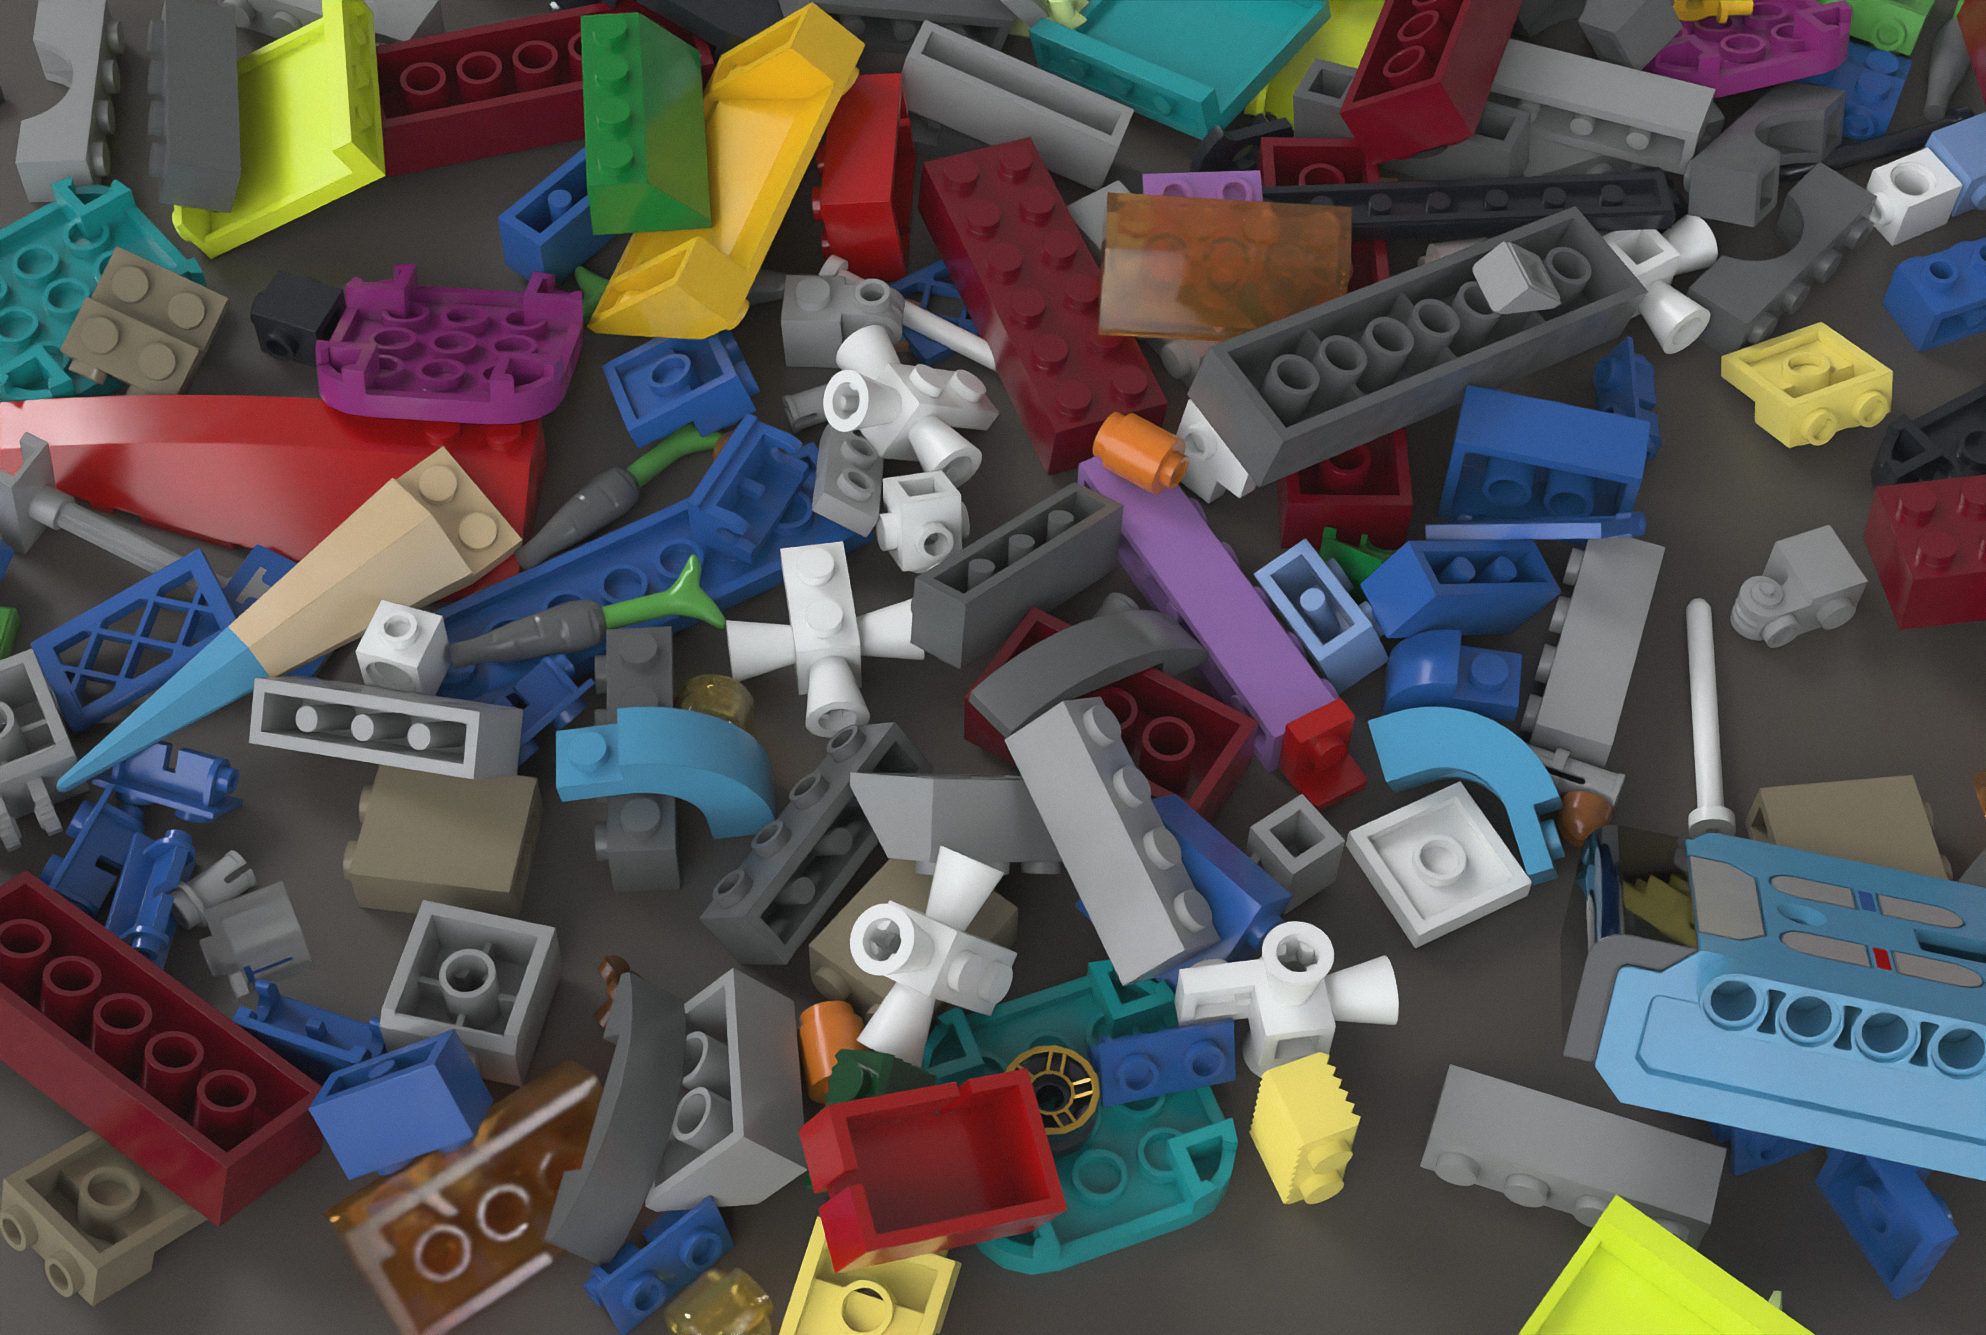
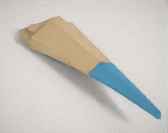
(402, 546)

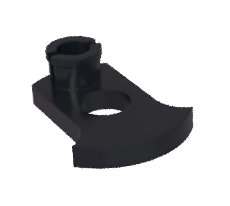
(1220, 146)

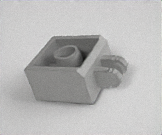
(32, 749)
(475, 976)

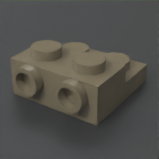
(144, 327)
(91, 1217)

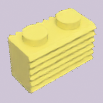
(1304, 1129)

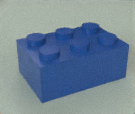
(1541, 459)

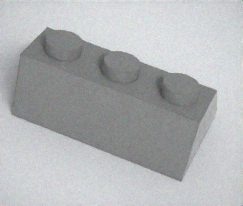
(969, 813)
(736, 1100)

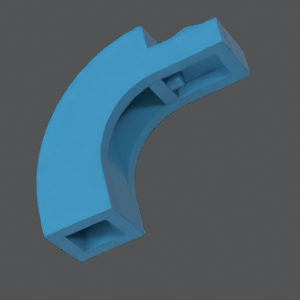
(1458, 744)
(676, 756)

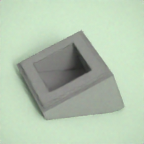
(1515, 280)

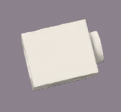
(1912, 196)
(404, 650)

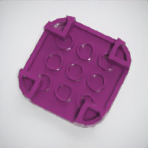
(1758, 50)
(451, 350)

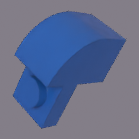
(1440, 672)

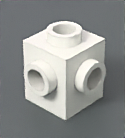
(921, 520)

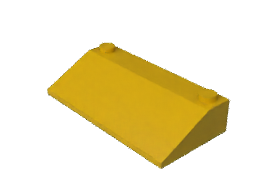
(761, 131)

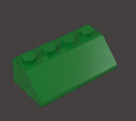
(643, 127)

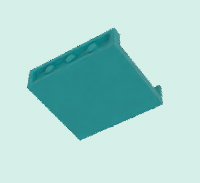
(1179, 58)

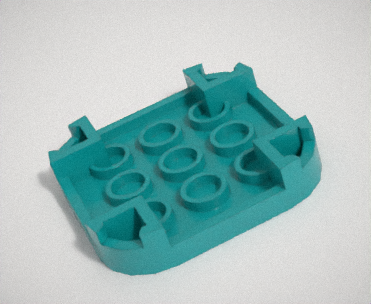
(48, 271)
(1148, 1159)

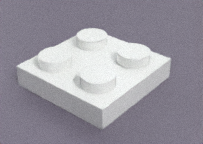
(1438, 864)

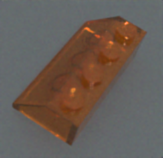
(1216, 264)
(473, 1220)

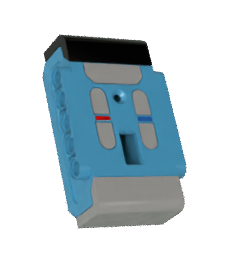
(1781, 993)

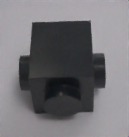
(295, 315)

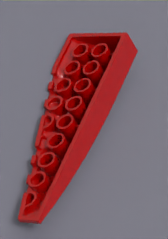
(264, 464)

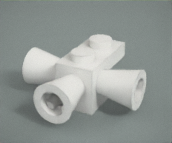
(1655, 261)
(907, 407)
(822, 638)
(931, 957)
(1288, 995)

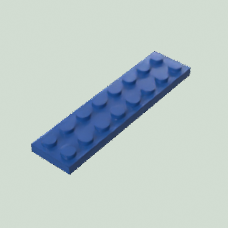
(622, 567)

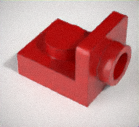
(1317, 755)

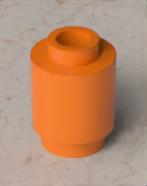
(1141, 452)
(821, 1034)

